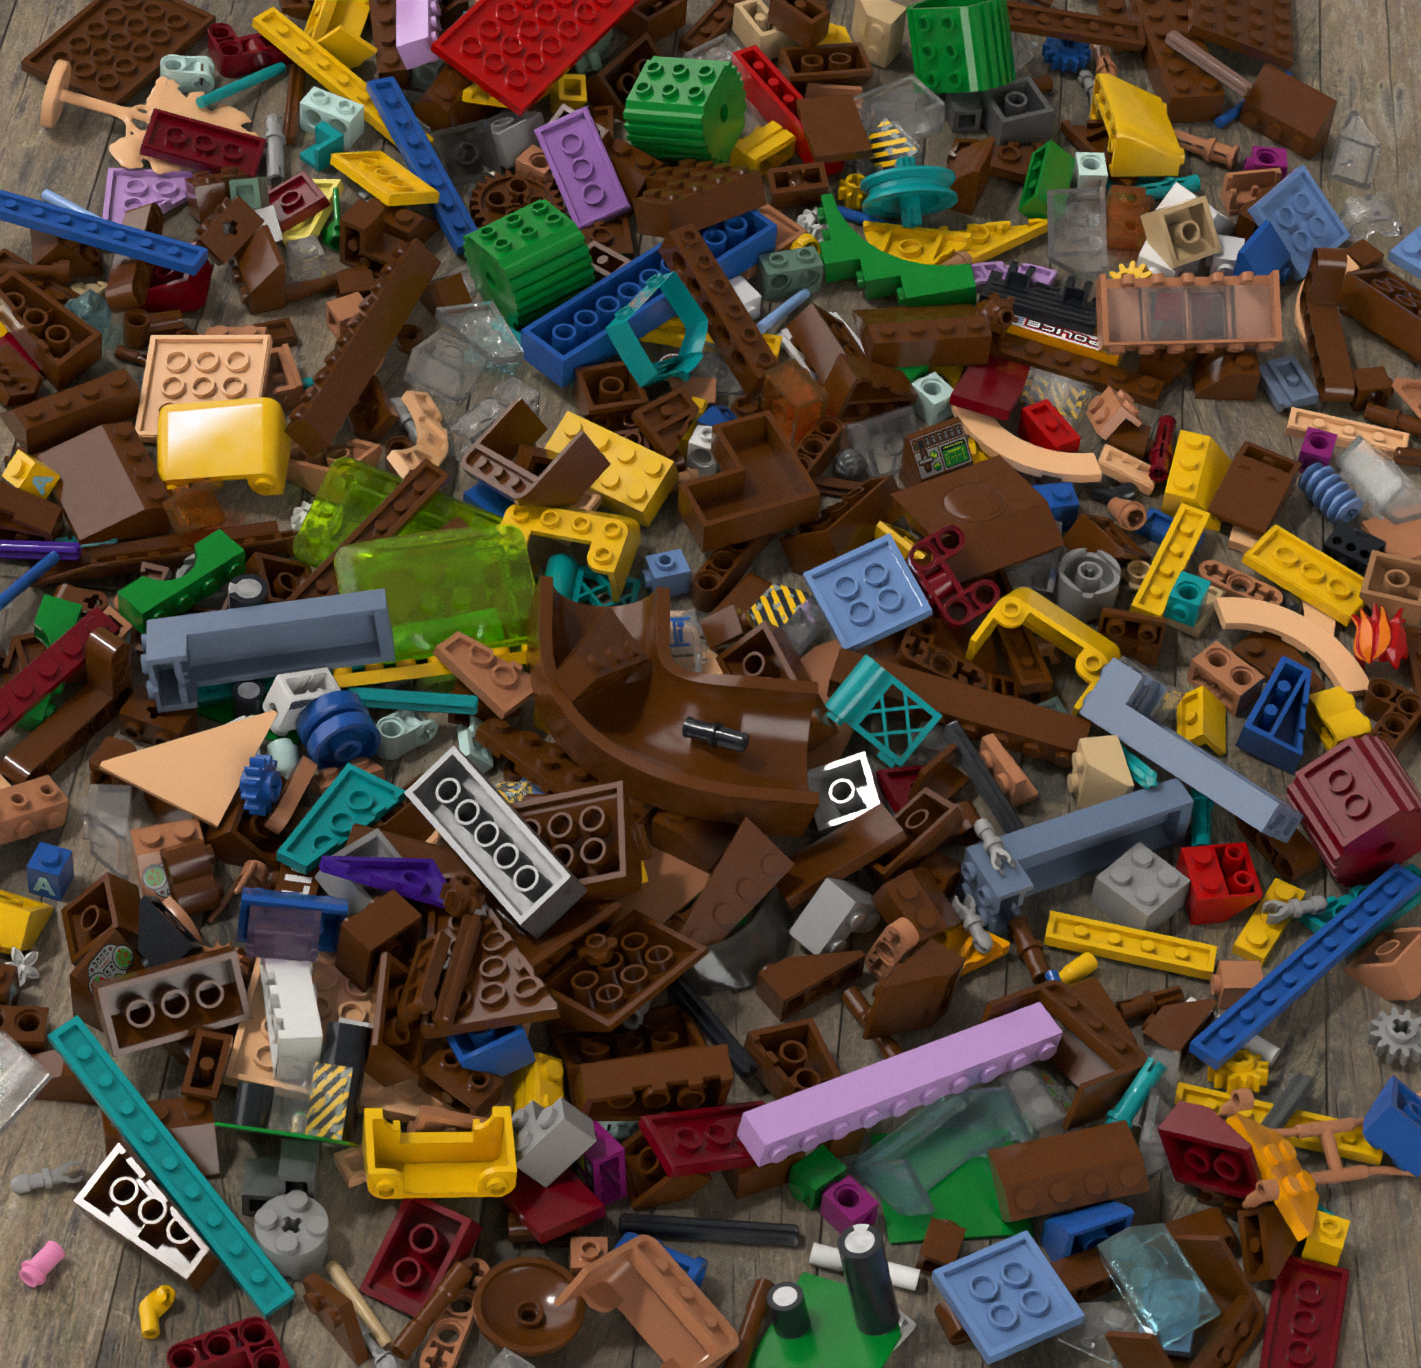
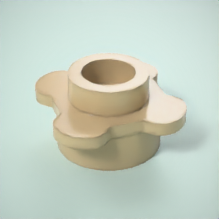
(1135, 573)

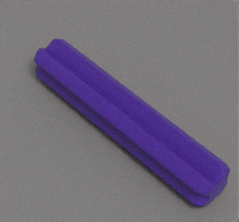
(39, 549)

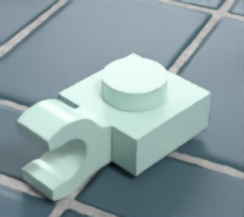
(470, 748)

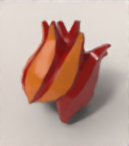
(1379, 638)

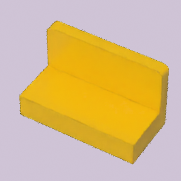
(1202, 719)

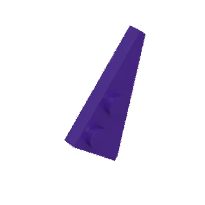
(409, 877)

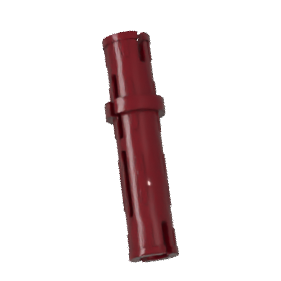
(1164, 459)

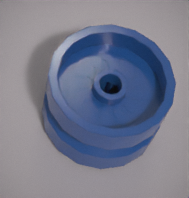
(337, 729)

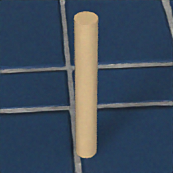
(360, 1306)

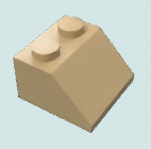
(879, 29)
(1182, 232)
(1099, 771)

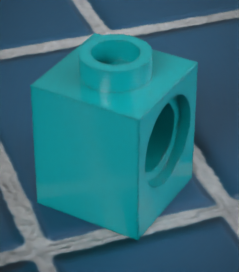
(1187, 599)

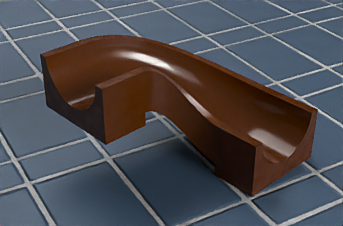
(637, 725)

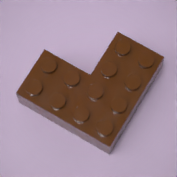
(696, 195)
(756, 493)

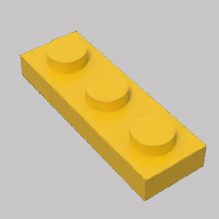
(1259, 938)

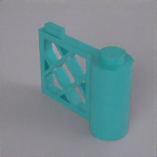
(568, 581)
(861, 693)

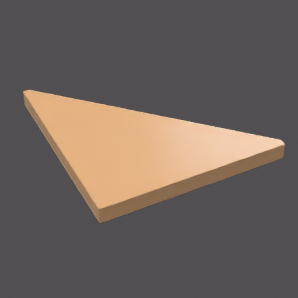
(198, 769)

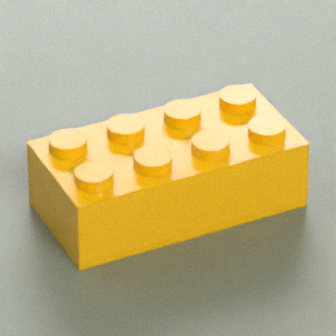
(635, 479)

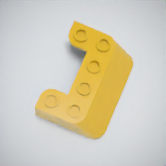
(611, 536)

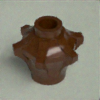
(998, 313)

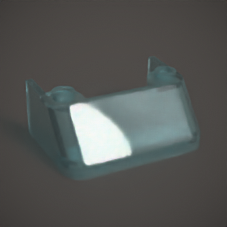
(937, 1143)

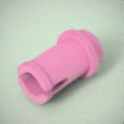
(35, 1270)

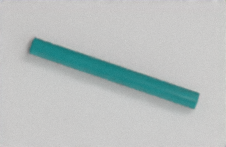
(240, 85)

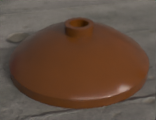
(527, 1290)

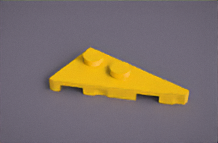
(998, 237)

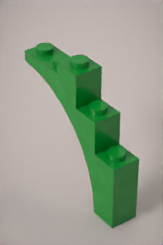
(882, 274)

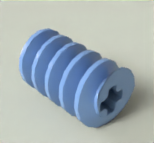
(1330, 493)

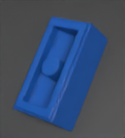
(717, 414)

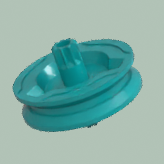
(908, 191)

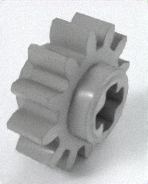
(1396, 1036)

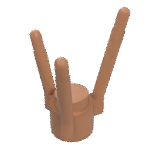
(253, 875)

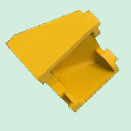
(1136, 128)
(224, 443)
(439, 1162)

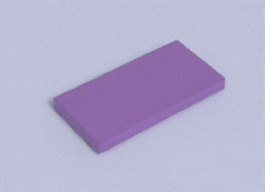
(582, 169)

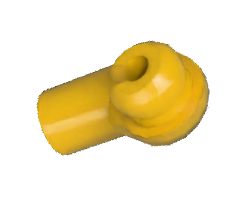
(153, 1307)

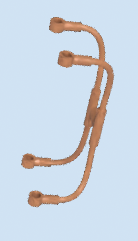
(1269, 1190)

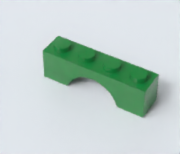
(216, 564)
(52, 621)

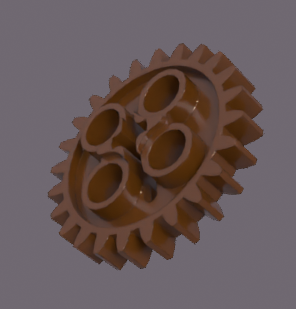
(508, 194)

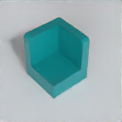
(327, 142)

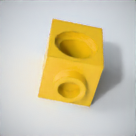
(1326, 1239)

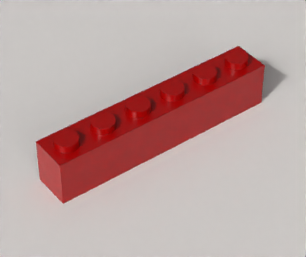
(775, 98)

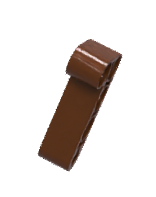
(1394, 710)

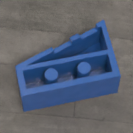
(1278, 718)

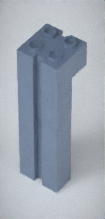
(262, 643)
(1125, 706)
(1072, 849)

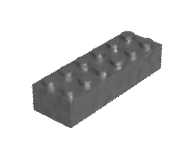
(495, 842)

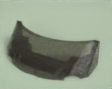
(739, 959)

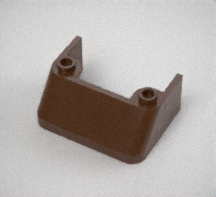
(560, 484)
(1089, 1051)
(1220, 1340)

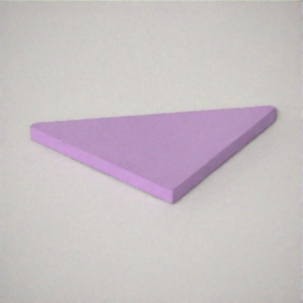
(139, 187)

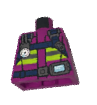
(603, 1167)

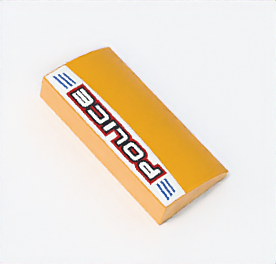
(1063, 339)

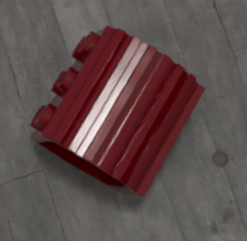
(1358, 809)

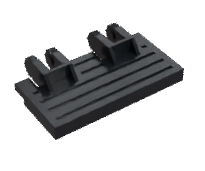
(1043, 301)

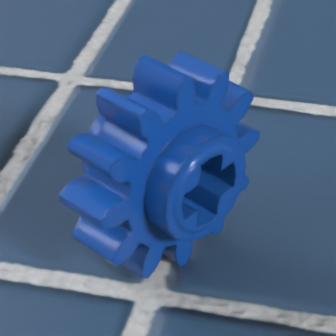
(1066, 54)
(260, 785)

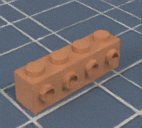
(31, 809)

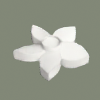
(24, 964)

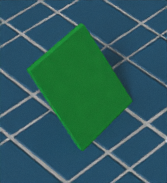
(963, 1197)

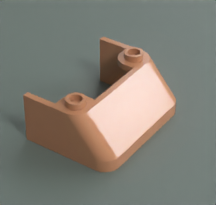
(657, 1302)

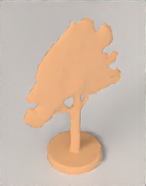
(163, 96)

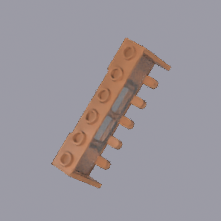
(1188, 313)

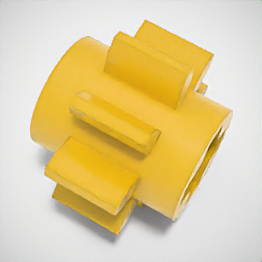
(850, 191)

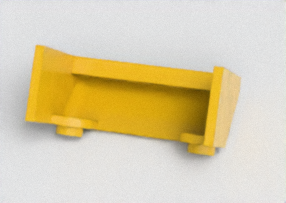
(338, 29)
(1054, 625)

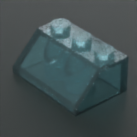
(1157, 1281)

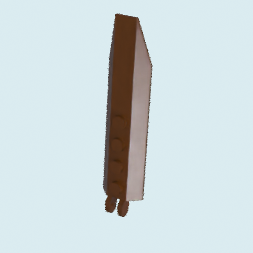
(166, 551)

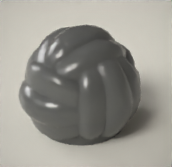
(850, 464)

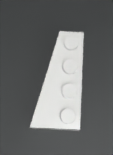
(291, 1010)

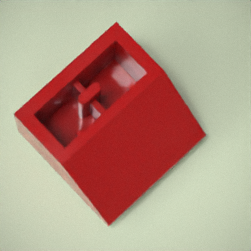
(1220, 881)

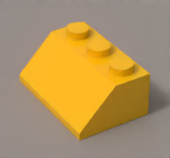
(1195, 475)
(21, 921)

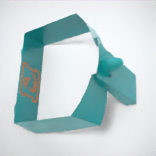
(695, 335)

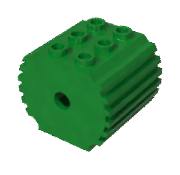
(961, 44)
(686, 109)
(529, 262)

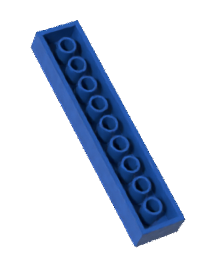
(576, 331)

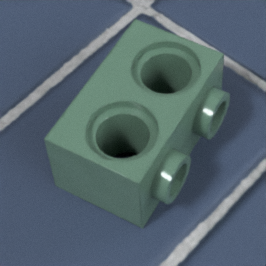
(789, 271)

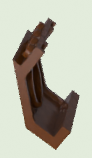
(995, 509)

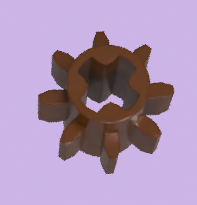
(462, 895)

